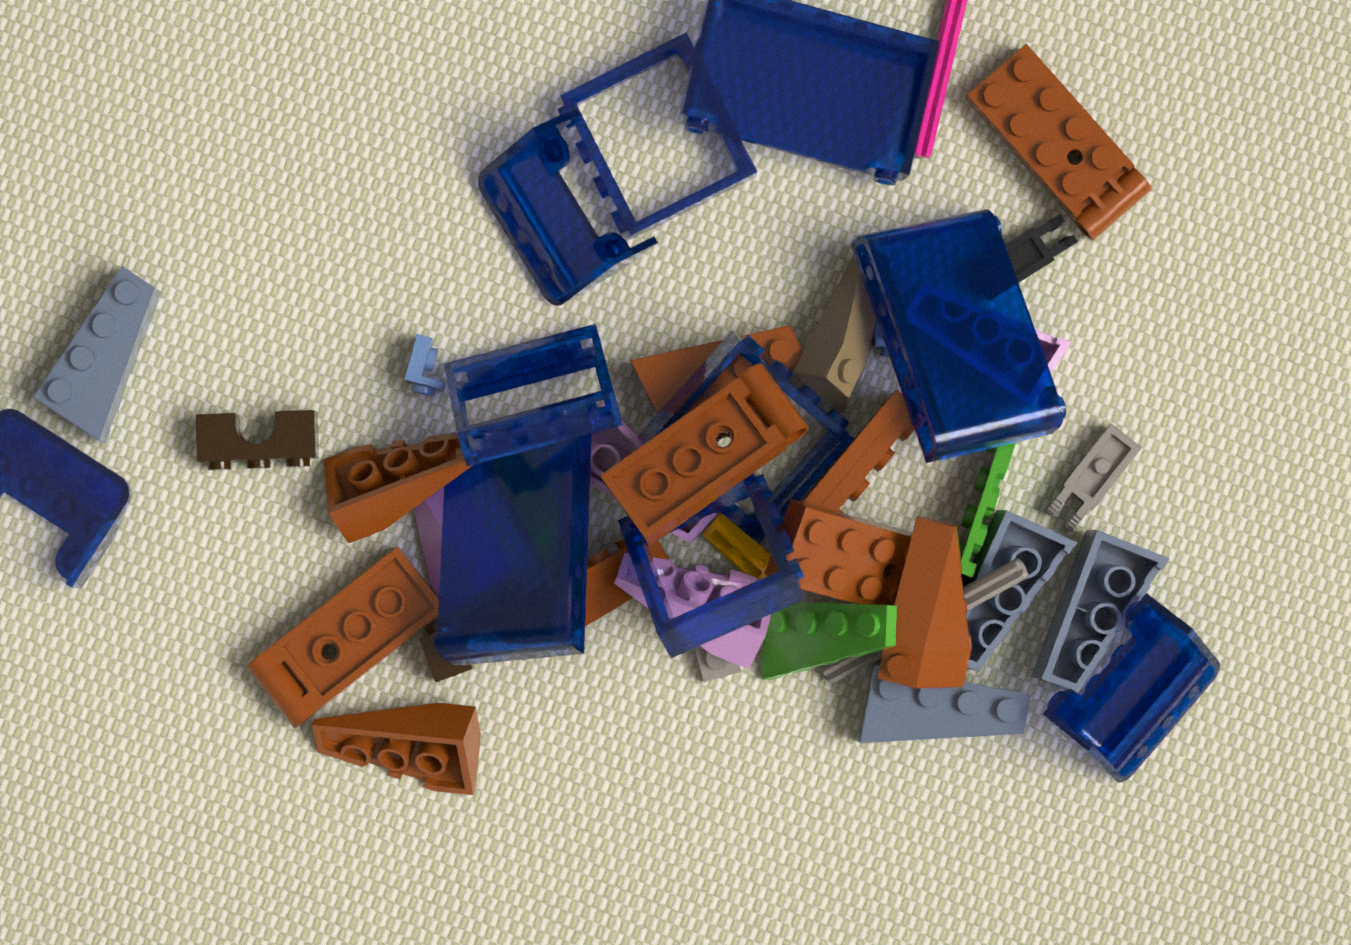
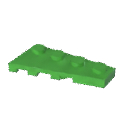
(976, 516)
(824, 634)

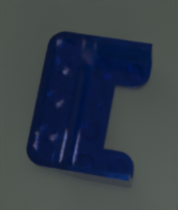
(64, 489)
(1138, 692)

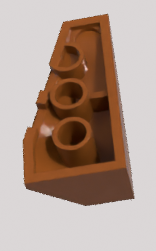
(379, 486)
(931, 613)
(420, 741)

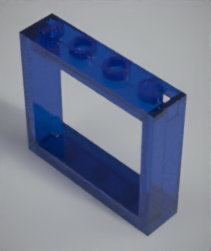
(605, 182)
(522, 366)
(812, 464)
(732, 609)

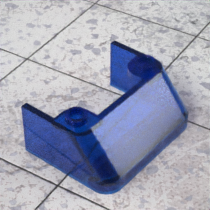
(545, 218)

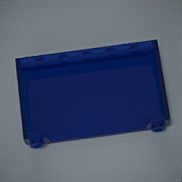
(810, 84)
(959, 334)
(516, 557)

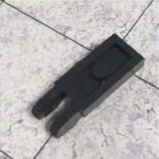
(1030, 253)

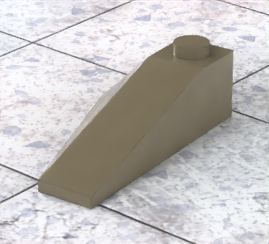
(840, 342)

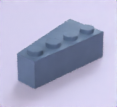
(97, 363)
(1010, 539)
(1093, 606)
(910, 713)

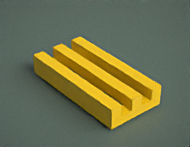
(737, 546)

